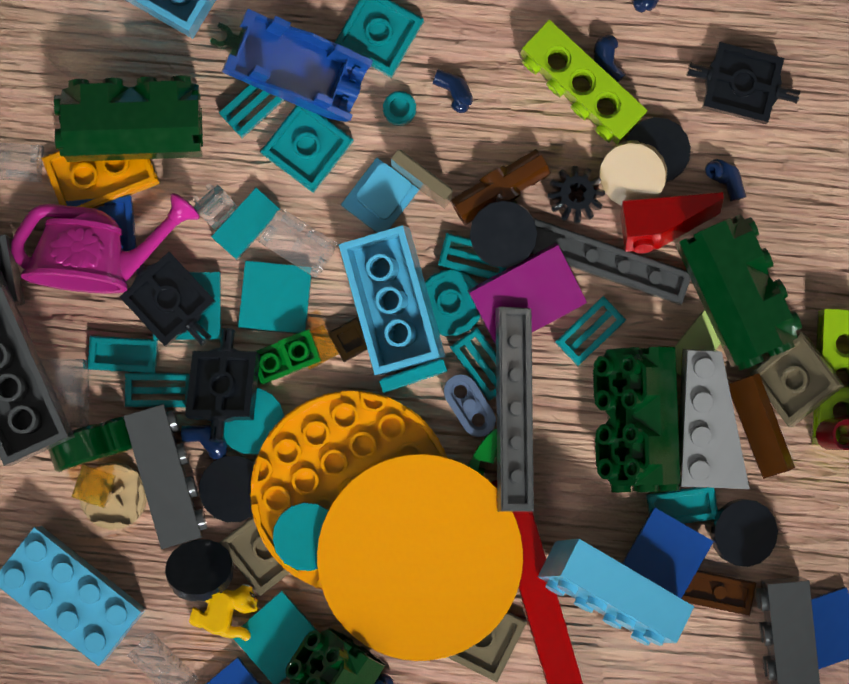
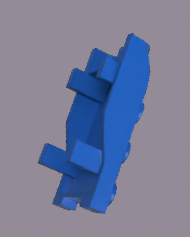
(298, 66)

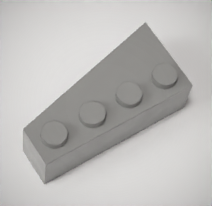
(707, 425)

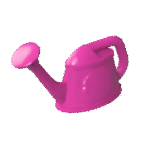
(84, 249)

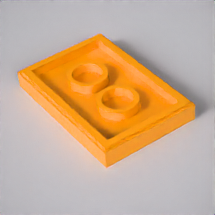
(98, 179)

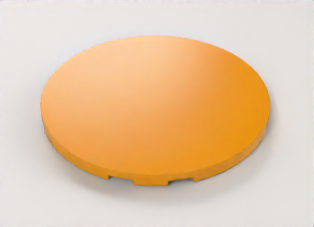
(323, 449)
(419, 557)

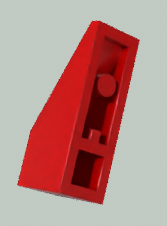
(658, 221)

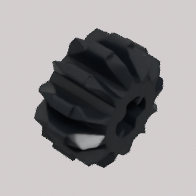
(587, 198)

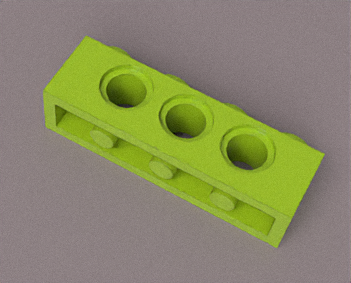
(553, 41)
(830, 326)

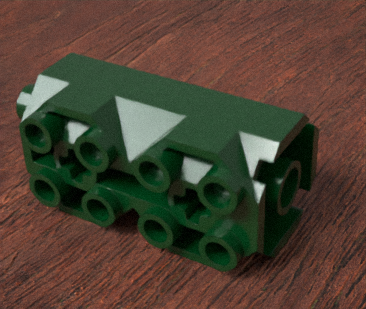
(129, 122)
(738, 292)
(641, 432)
(332, 659)

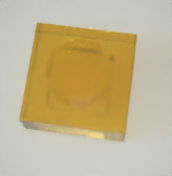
(324, 345)
(93, 486)

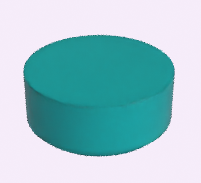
(399, 108)

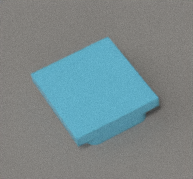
(379, 196)

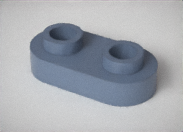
(470, 405)

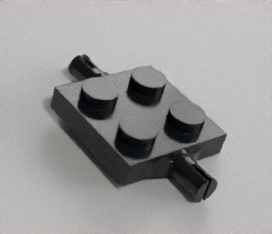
(743, 83)
(168, 300)
(222, 385)

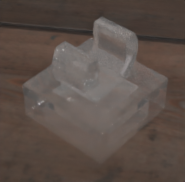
(214, 206)

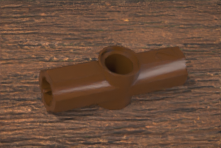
(501, 184)

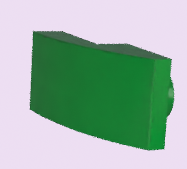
(287, 356)
(485, 452)

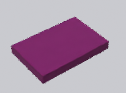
(537, 283)

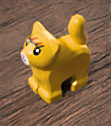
(219, 612)

